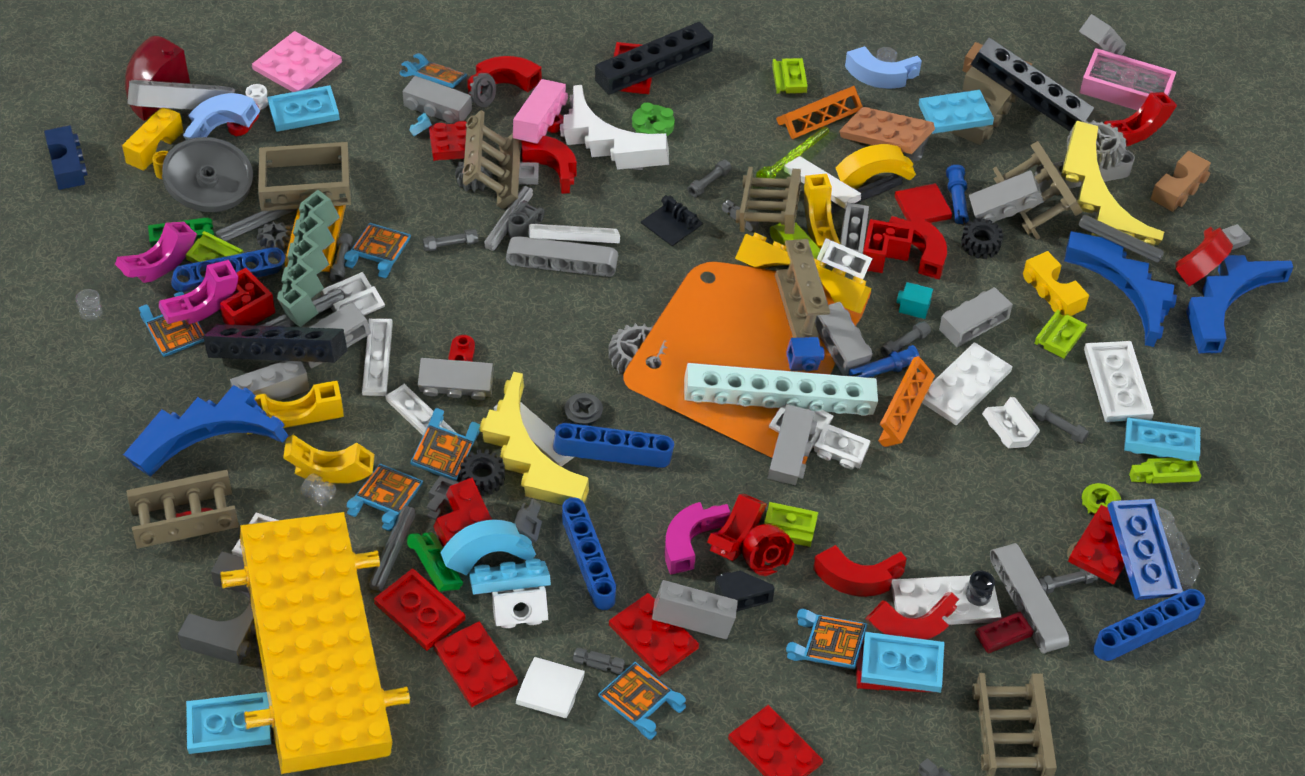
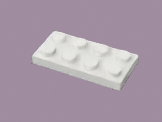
(1118, 381)
(965, 383)
(918, 595)

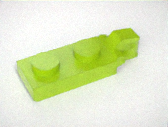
(1165, 471)

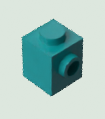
(915, 300)

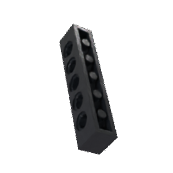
(653, 58)
(1031, 85)
(275, 343)

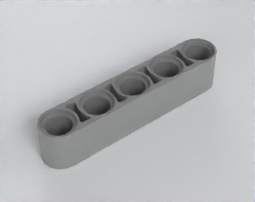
(172, 94)
(1120, 171)
(562, 255)
(1030, 597)

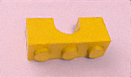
(142, 145)
(1042, 273)

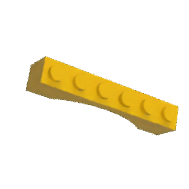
(762, 255)

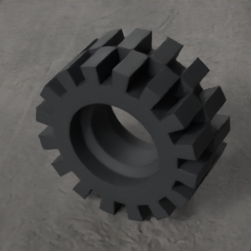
(979, 247)
(486, 461)

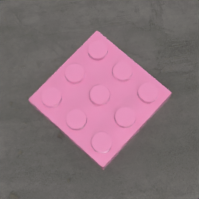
(296, 62)

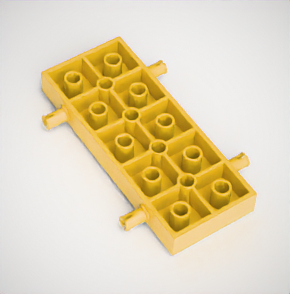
(314, 643)

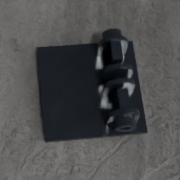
(672, 221)

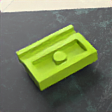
(790, 75)
(209, 248)
(1060, 334)
(794, 521)

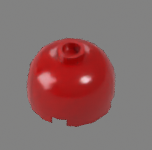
(769, 545)

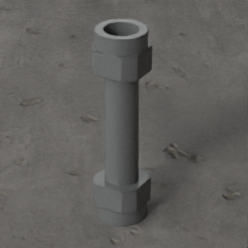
(721, 169)
(469, 236)
(344, 244)
(919, 331)
(1078, 433)
(1049, 584)

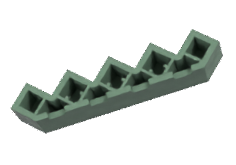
(307, 258)

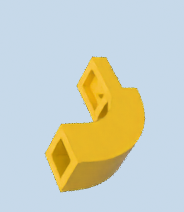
(874, 160)
(818, 209)
(335, 467)

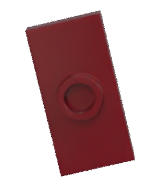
(1004, 632)

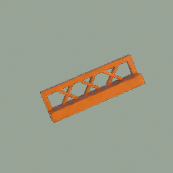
(819, 104)
(905, 403)

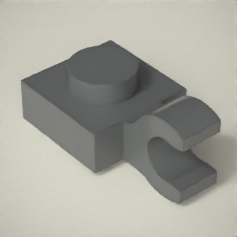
(438, 496)
(527, 520)

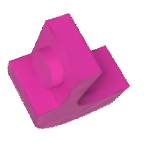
(162, 257)
(205, 299)
(684, 527)

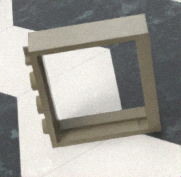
(292, 195)

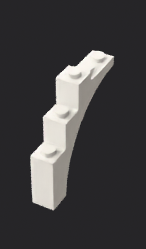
(603, 139)

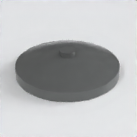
(207, 174)

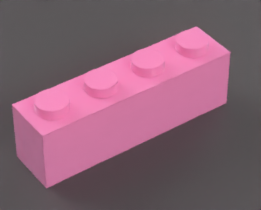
(539, 111)

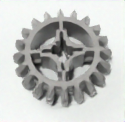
(1109, 145)
(626, 344)

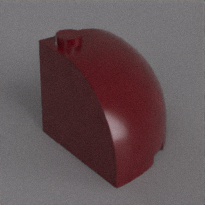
(159, 62)

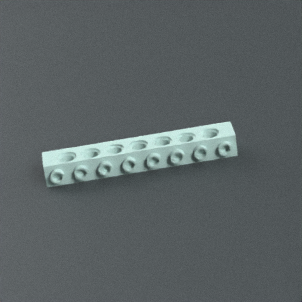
(780, 388)

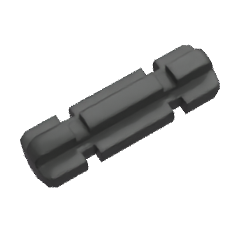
(729, 208)
(598, 660)

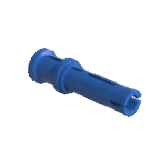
(957, 187)
(894, 361)

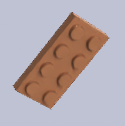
(882, 127)

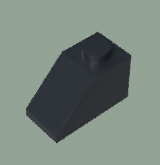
(744, 588)

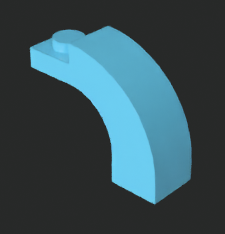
(481, 539)

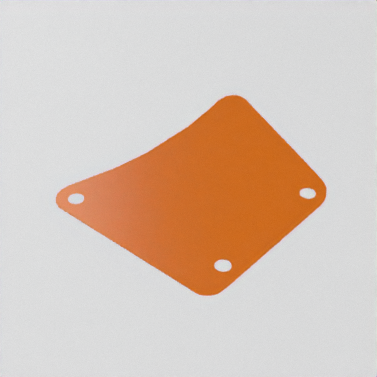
(723, 324)

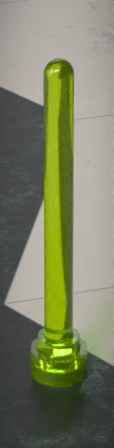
(770, 172)

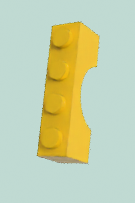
(318, 405)

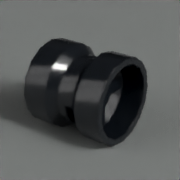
(980, 588)

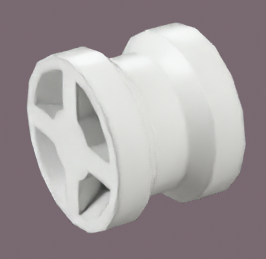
(259, 94)

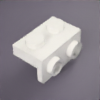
(1012, 424)
(841, 446)

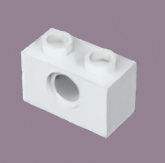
(844, 258)
(533, 614)

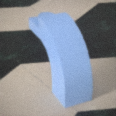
(880, 73)
(220, 110)

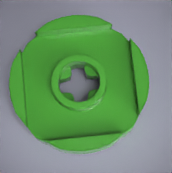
(648, 112)

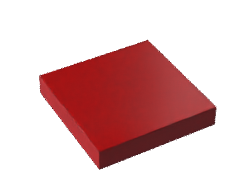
(924, 203)

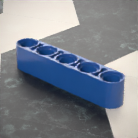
(238, 261)
(613, 445)
(577, 521)
(1162, 617)

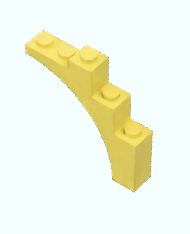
(1094, 196)
(519, 453)

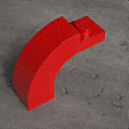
(510, 70)
(1147, 119)
(553, 154)
(930, 243)
(1205, 257)
(743, 518)
(858, 579)
(890, 622)

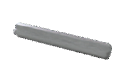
(501, 227)

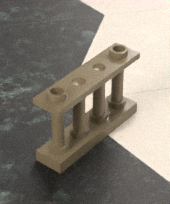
(507, 157)
(1057, 187)
(787, 207)
(801, 290)
(181, 492)
(1037, 714)

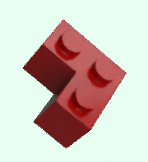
(888, 241)
(249, 302)
(467, 509)

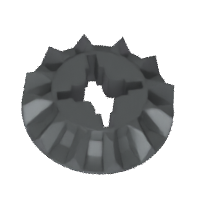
(488, 90)
(265, 237)
(584, 401)

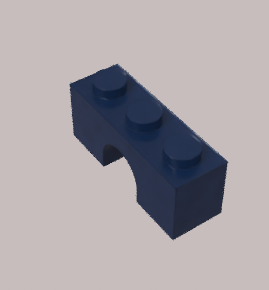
(66, 157)

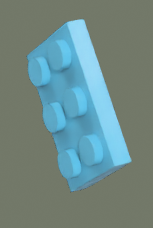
(303, 108)
(956, 111)
(1162, 439)
(509, 576)
(902, 662)
(220, 723)

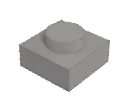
(528, 173)
(1237, 236)

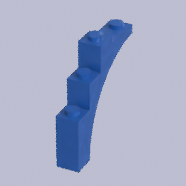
(1108, 259)
(1236, 278)
(171, 433)

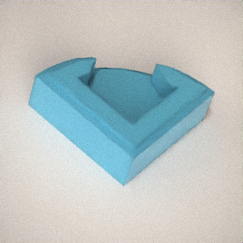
(423, 123)

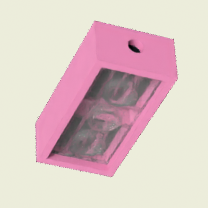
(1124, 79)

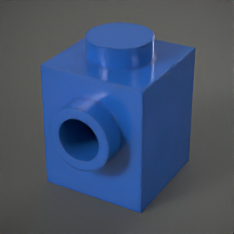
(804, 354)

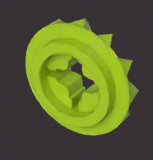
(1098, 491)

